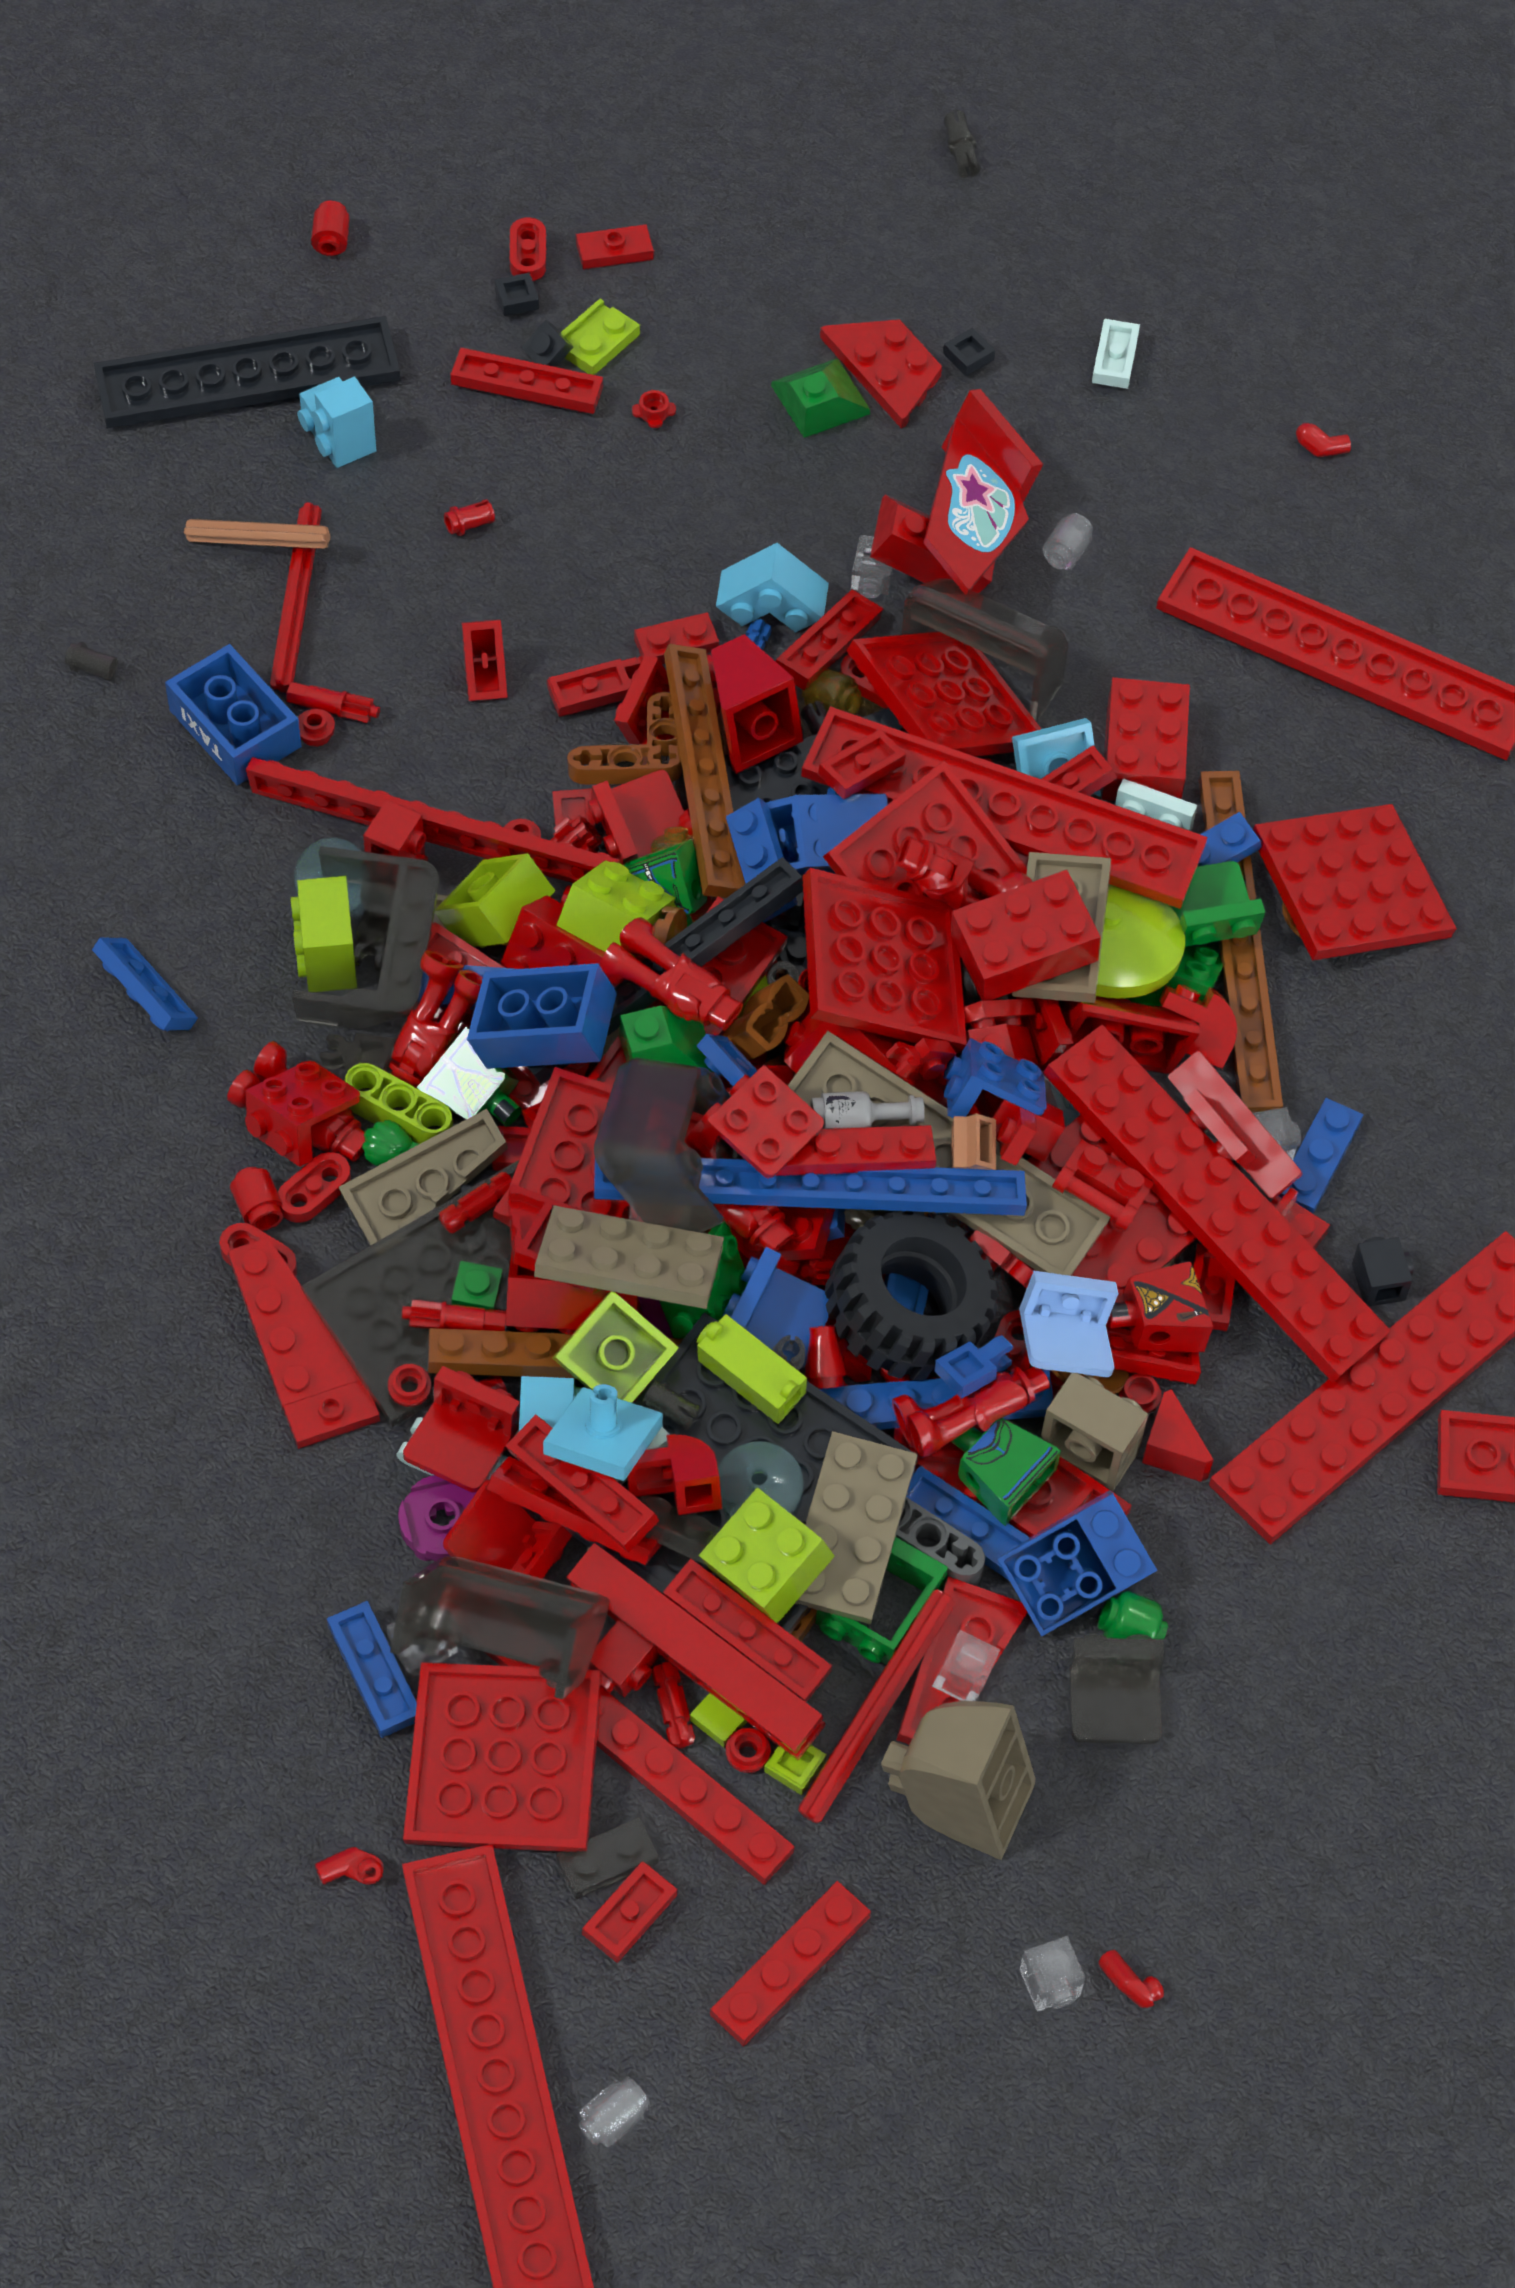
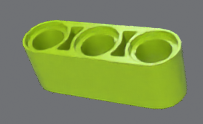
(390, 1092)

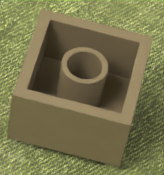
(1095, 1429)

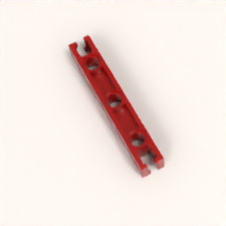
(700, 1653)

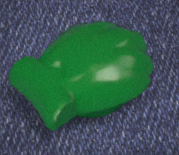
(385, 1142)

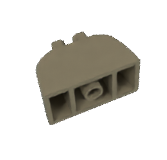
(965, 1773)

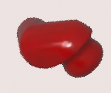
(353, 1864)

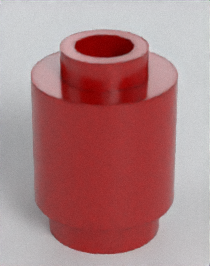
(330, 228)
(257, 1198)

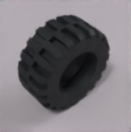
(934, 1257)

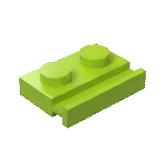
(599, 336)

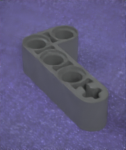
(920, 1523)

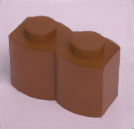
(767, 1017)

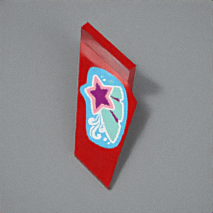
(979, 491)

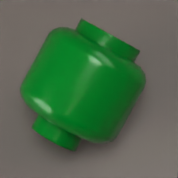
(1132, 1615)

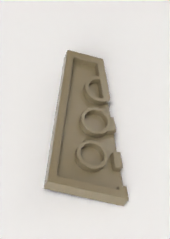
(422, 1176)

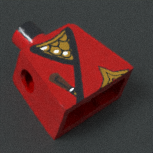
(1164, 1310)

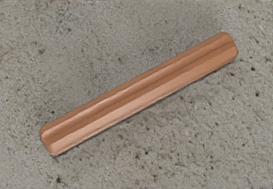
(257, 533)

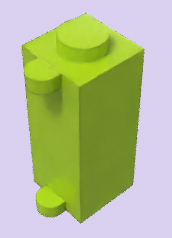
(751, 1368)

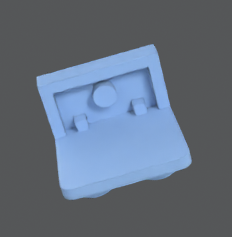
(1067, 1323)

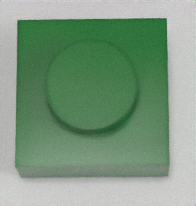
(477, 1285)

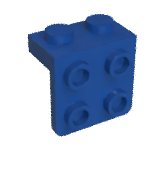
(989, 1069)
(777, 1304)

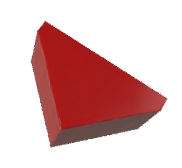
(484, 660)
(1176, 1443)

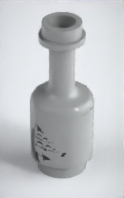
(858, 1111)

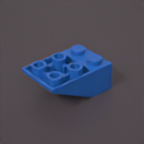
(817, 823)
(1077, 1563)

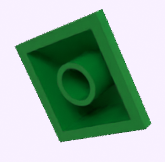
(820, 398)
(662, 1037)

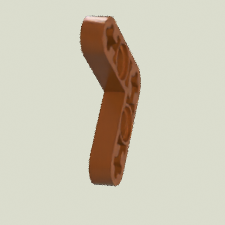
(646, 756)

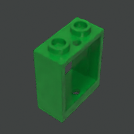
(913, 1568)

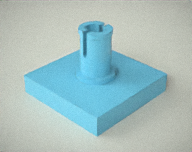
(1049, 748)
(603, 1432)

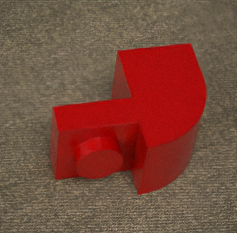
(1213, 1016)
(1026, 1132)
(682, 1467)

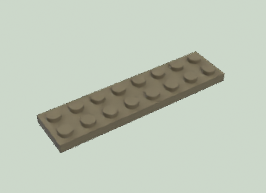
(1055, 1225)

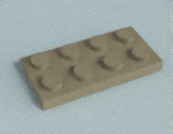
(1091, 879)
(629, 1257)
(858, 1519)

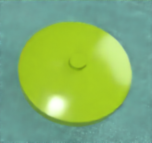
(1138, 945)

